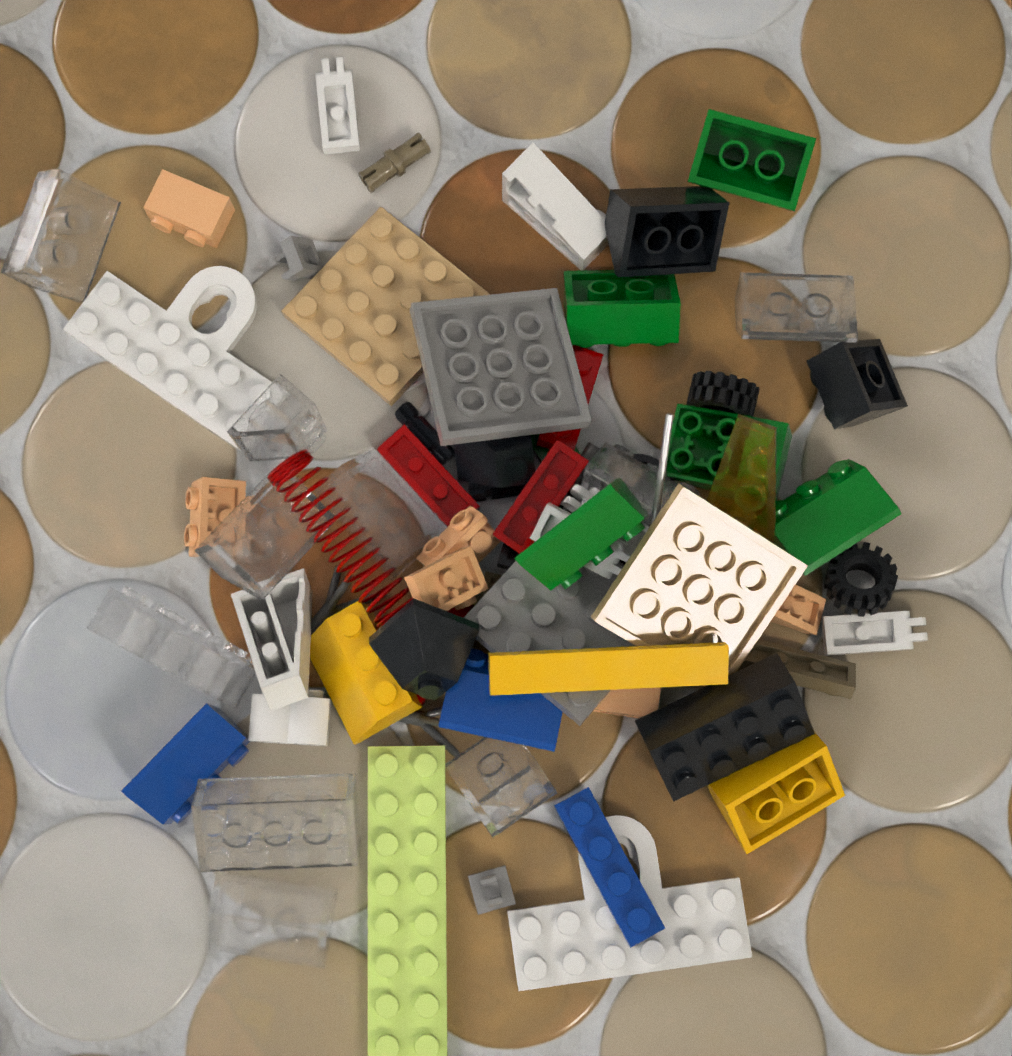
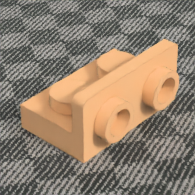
(209, 504)
(465, 529)
(449, 581)

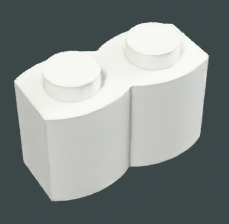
(297, 723)

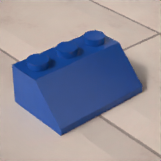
(510, 718)
(196, 752)

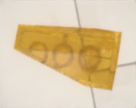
(747, 477)

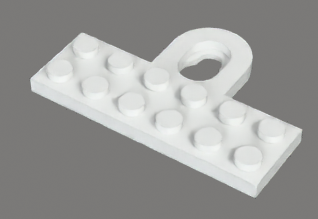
(168, 353)
(584, 943)

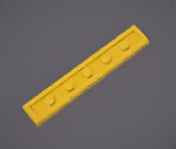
(608, 668)

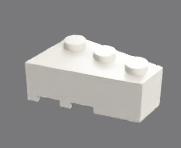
(554, 207)
(279, 637)

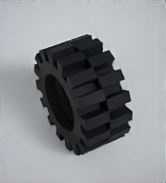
(723, 393)
(855, 597)

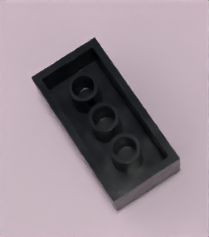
(725, 727)

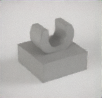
(301, 258)
(491, 889)

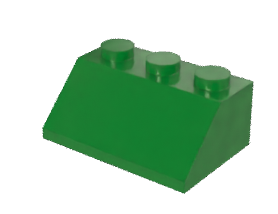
(751, 160)
(621, 309)
(832, 514)
(584, 536)

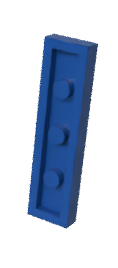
(609, 867)

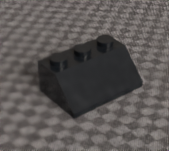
(665, 230)

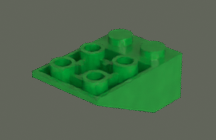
(701, 439)

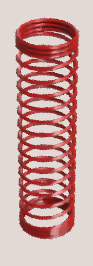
(290, 468)

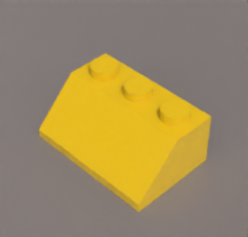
(355, 676)
(777, 792)

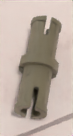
(394, 162)

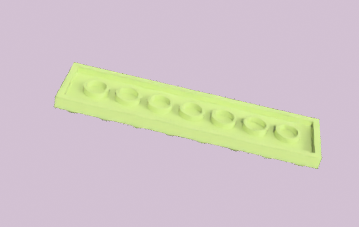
(407, 901)

